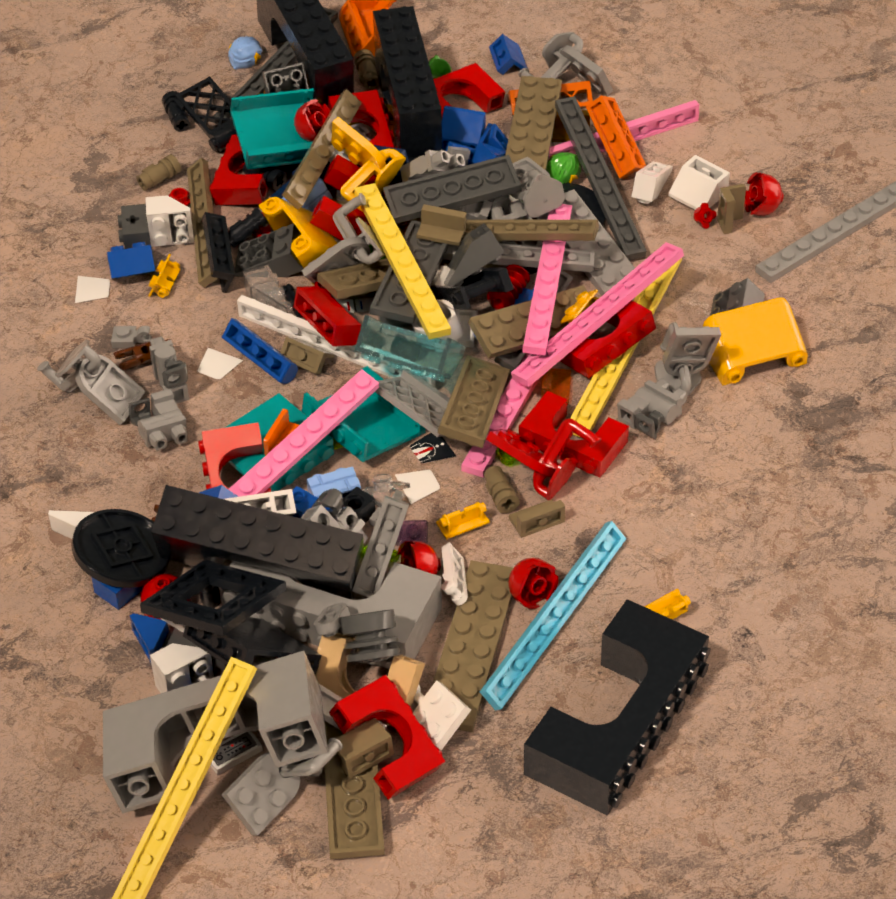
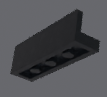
(218, 249)

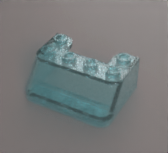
(408, 349)

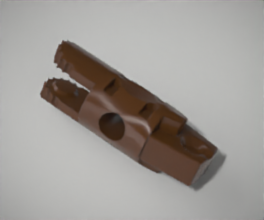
(139, 353)

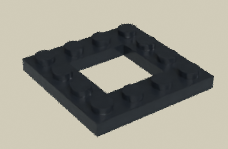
(172, 603)

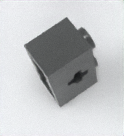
(133, 225)

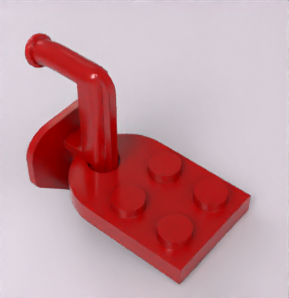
(546, 463)

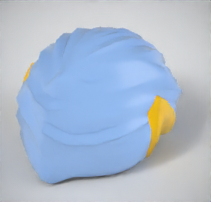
(244, 52)

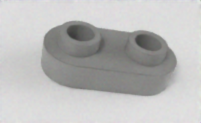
(329, 620)

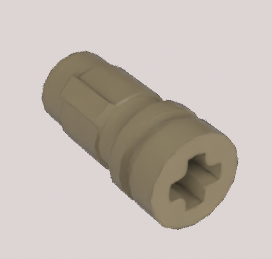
(366, 68)
(157, 173)
(500, 490)

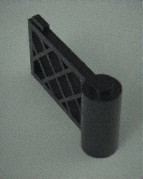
(222, 133)

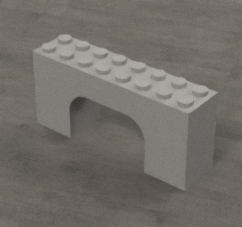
(407, 590)
(152, 733)

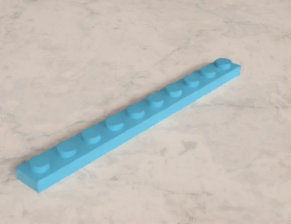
(552, 616)

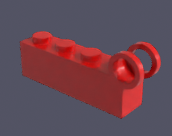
(327, 315)

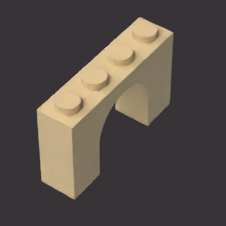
(333, 664)

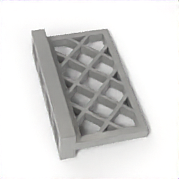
(415, 399)
(381, 545)

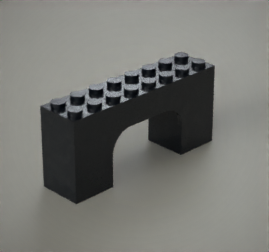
(314, 42)
(408, 77)
(202, 526)
(601, 760)

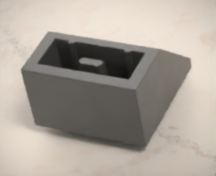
(737, 296)

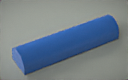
(260, 352)

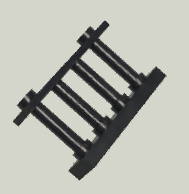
(486, 281)

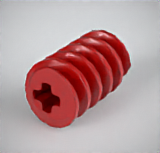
(519, 279)

